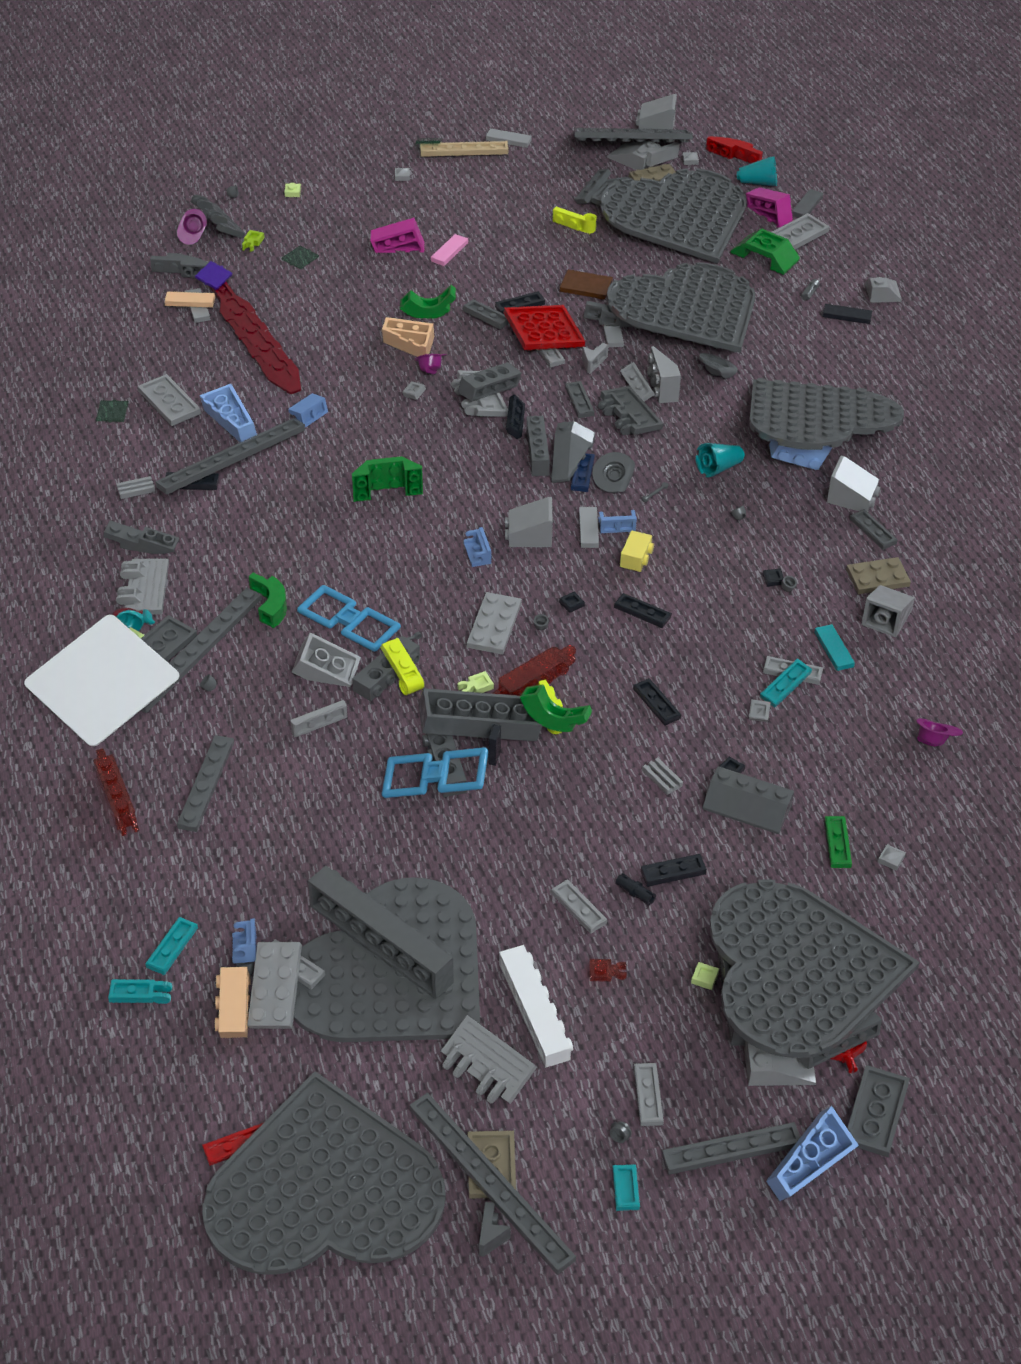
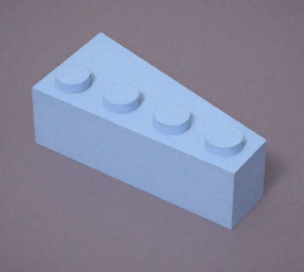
(229, 412)
(815, 1151)

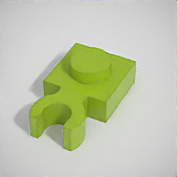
(252, 239)

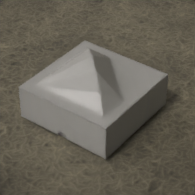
(690, 158)
(402, 174)
(414, 390)
(759, 710)
(891, 857)

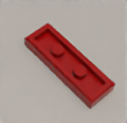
(225, 1147)

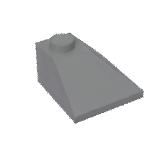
(882, 290)

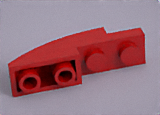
(733, 148)

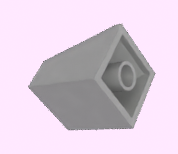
(657, 113)
(852, 486)
(530, 524)
(887, 610)

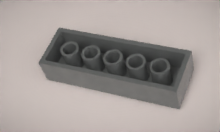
(475, 715)

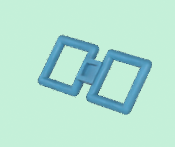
(349, 617)
(435, 772)

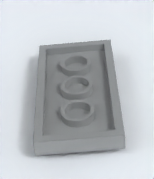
(802, 230)
(169, 400)
(494, 623)
(274, 985)

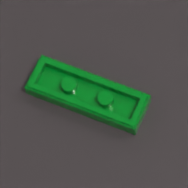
(838, 842)

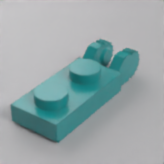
(139, 991)

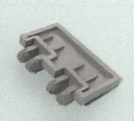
(487, 406)
(145, 584)
(490, 1060)

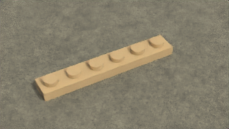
(464, 148)

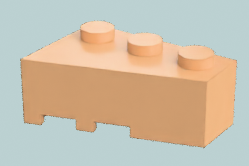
(408, 335)
(232, 1002)

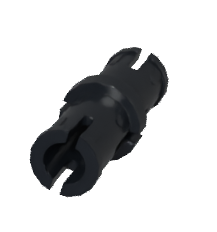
(635, 889)

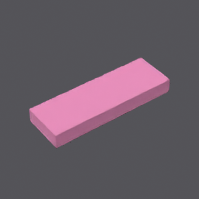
(449, 250)

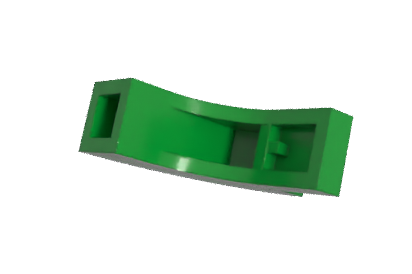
(428, 308)
(275, 607)
(551, 715)

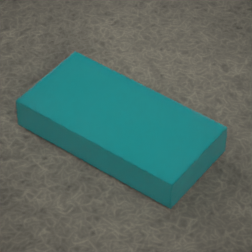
(626, 1187)

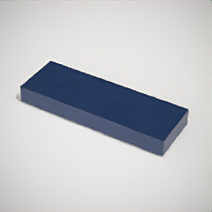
(582, 475)

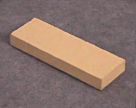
(189, 299)

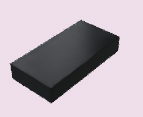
(494, 745)

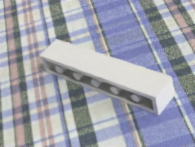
(535, 1006)

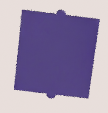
(213, 275)

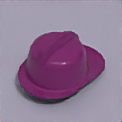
(191, 226)
(430, 362)
(935, 733)

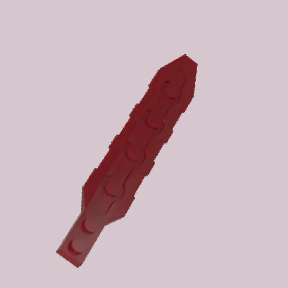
(258, 340)

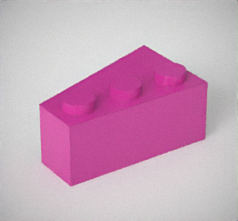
(771, 204)
(398, 237)

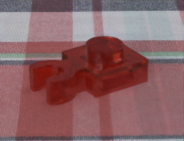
(604, 971)

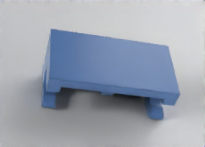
(309, 409)
(617, 523)
(477, 547)
(244, 942)

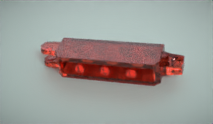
(544, 666)
(115, 792)

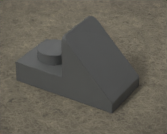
(491, 1233)

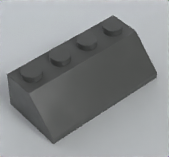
(748, 800)

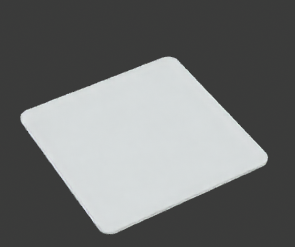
(101, 680)

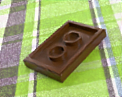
(586, 284)

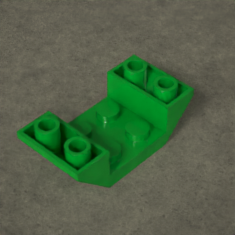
(770, 246)
(387, 474)

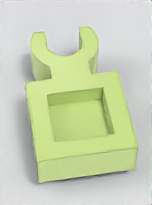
(478, 683)

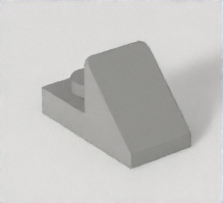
(593, 359)

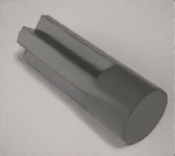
(811, 288)

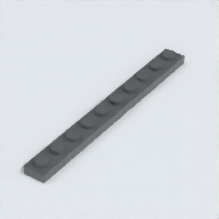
(229, 456)
(210, 636)
(493, 1184)

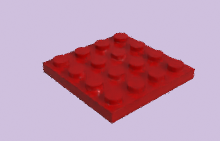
(544, 327)

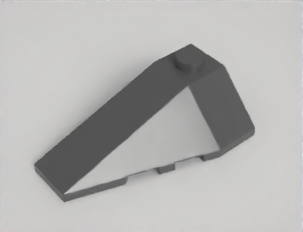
(569, 448)

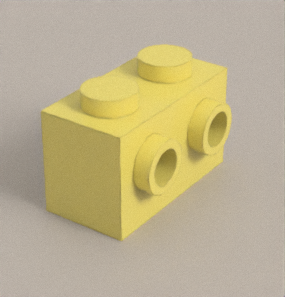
(636, 551)

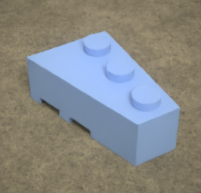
(803, 457)

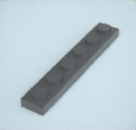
(205, 783)
(730, 1148)

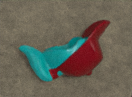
(134, 618)

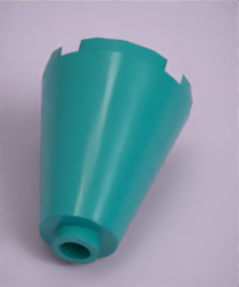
(759, 172)
(717, 458)

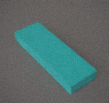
(834, 647)
(786, 683)
(171, 946)

